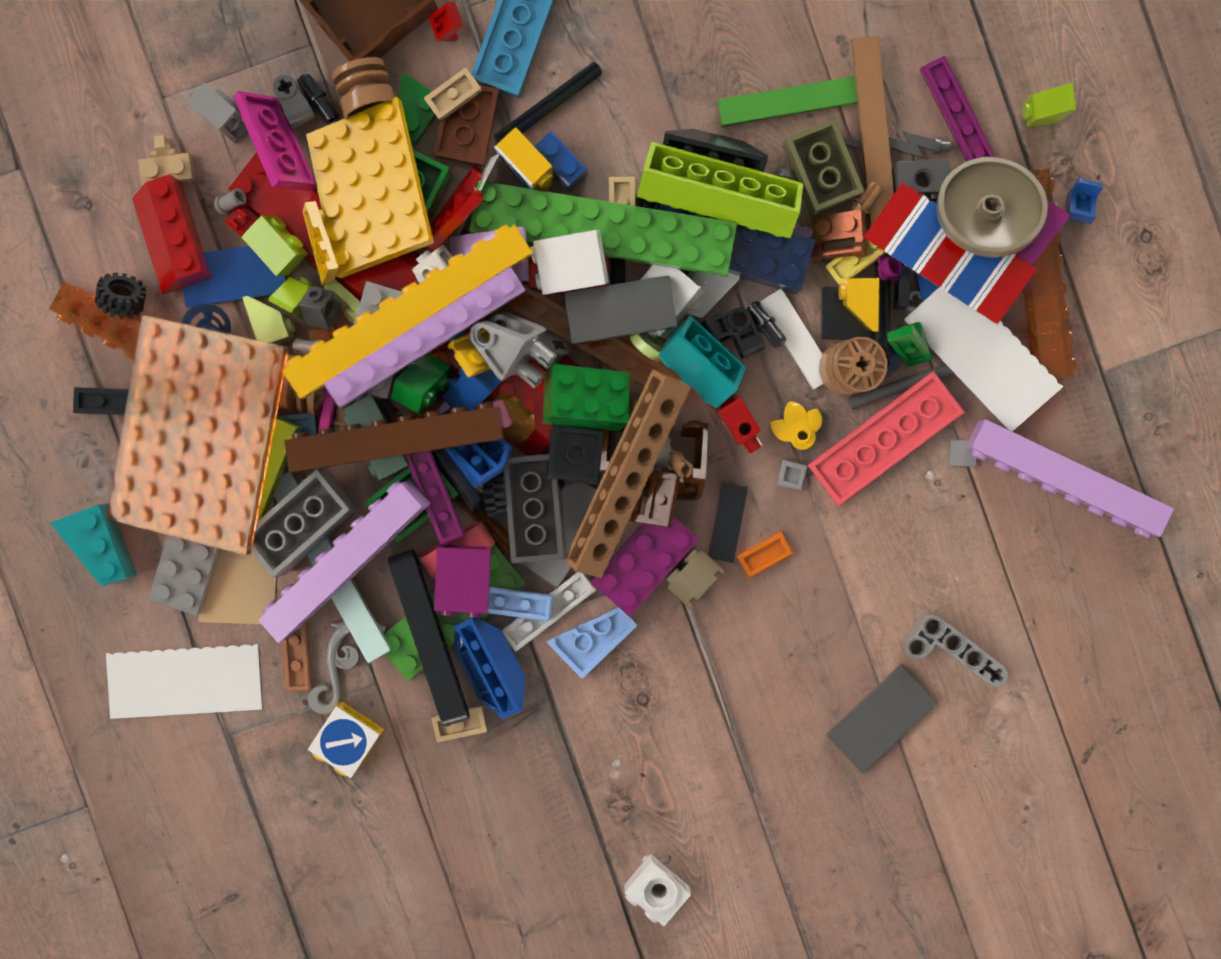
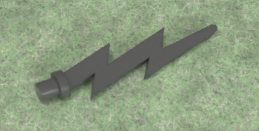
(911, 146)

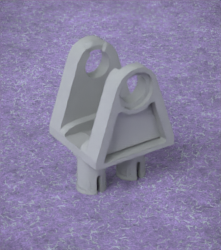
(512, 347)

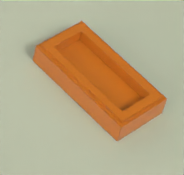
(764, 554)

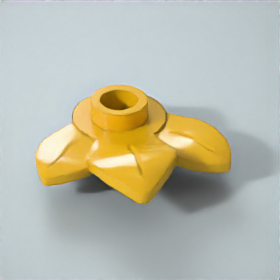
(797, 421)

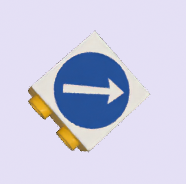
(525, 161)
(345, 739)

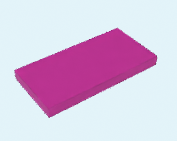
(275, 142)

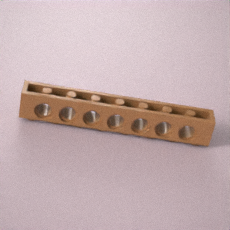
(627, 473)

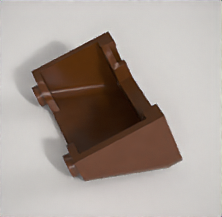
(690, 441)

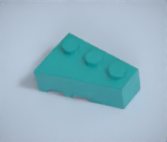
(97, 544)

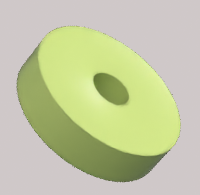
(648, 345)

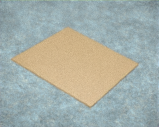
(237, 590)

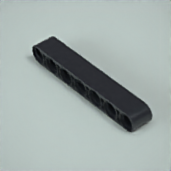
(428, 638)

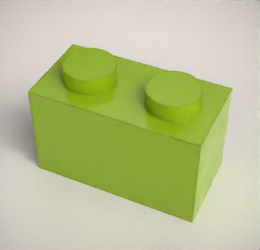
(275, 245)

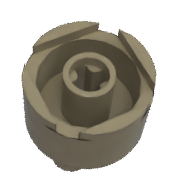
(694, 578)

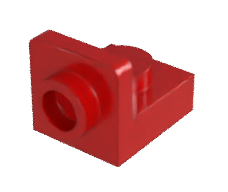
(446, 22)

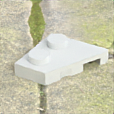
(714, 287)

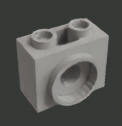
(218, 110)

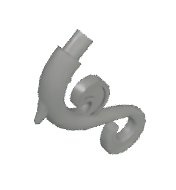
(334, 661)

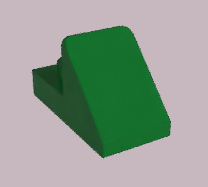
(910, 344)

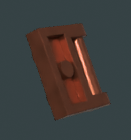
(838, 228)

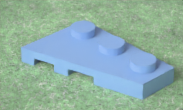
(593, 640)

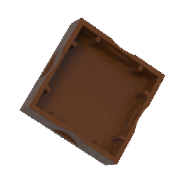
(368, 26)

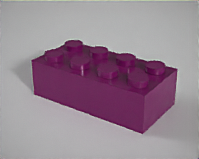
(643, 563)

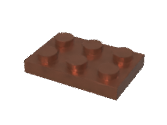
(468, 130)

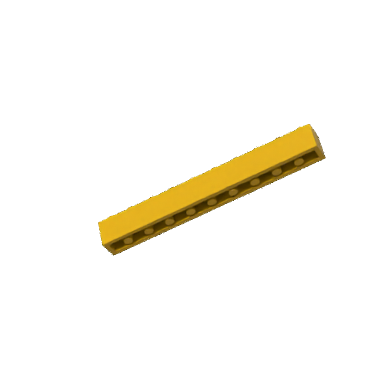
(406, 311)

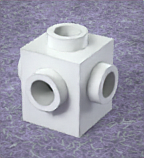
(429, 261)

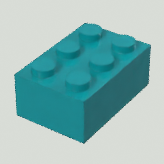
(702, 362)

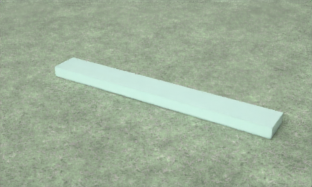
(348, 599)

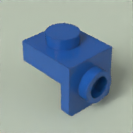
(1082, 200)

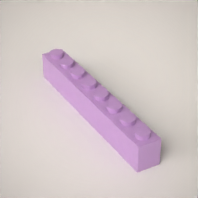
(424, 337)
(1069, 478)
(344, 560)

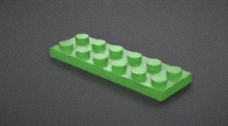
(404, 652)

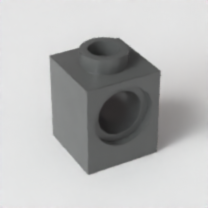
(320, 308)

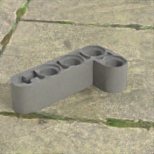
(959, 652)

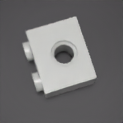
(657, 905)

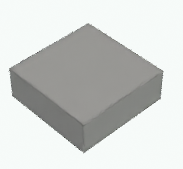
(960, 455)
(791, 475)

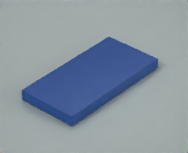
(234, 276)

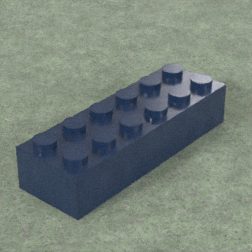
(766, 257)

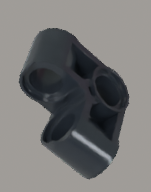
(745, 338)

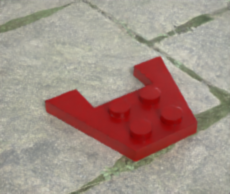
(456, 209)

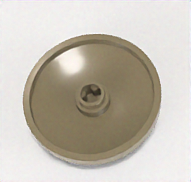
(991, 207)

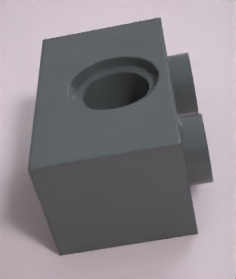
(932, 171)

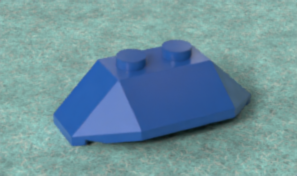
(481, 460)
(490, 666)

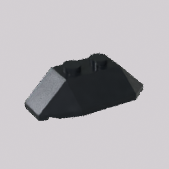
(717, 147)

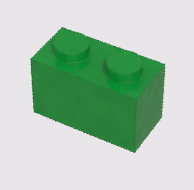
(421, 383)

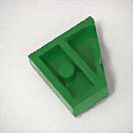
(416, 110)

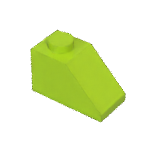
(1049, 106)
(290, 294)

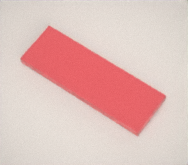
(886, 438)

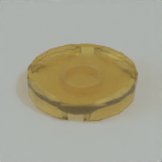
(522, 420)

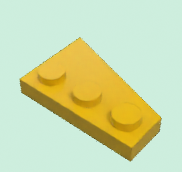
(320, 243)

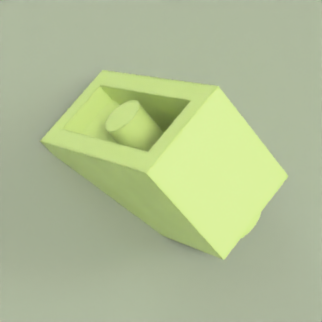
(269, 323)

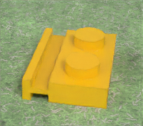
(468, 355)

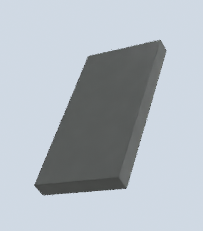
(881, 718)

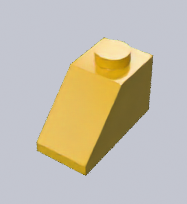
(862, 300)

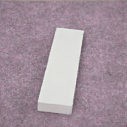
(799, 341)
(564, 599)

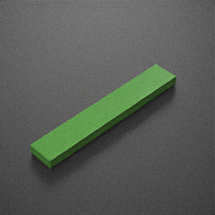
(787, 101)

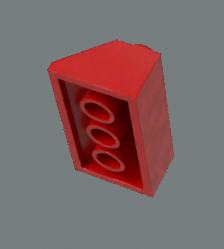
(170, 234)

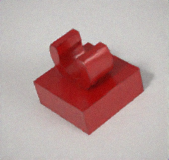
(240, 220)

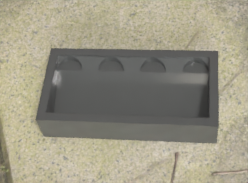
(620, 310)

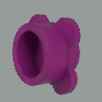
(889, 268)

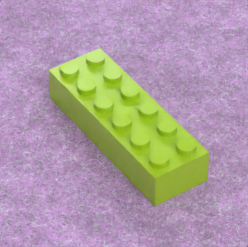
(720, 190)

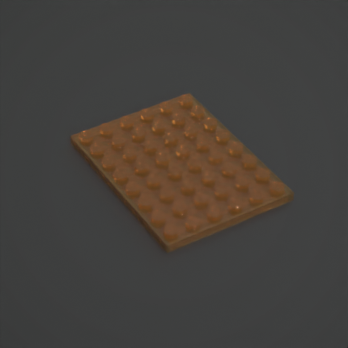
(197, 433)

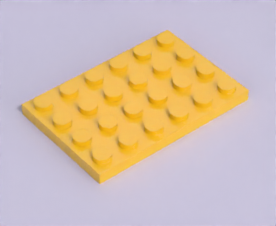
(369, 188)

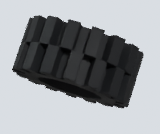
(131, 299)
(495, 496)

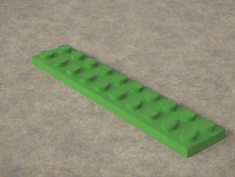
(625, 229)

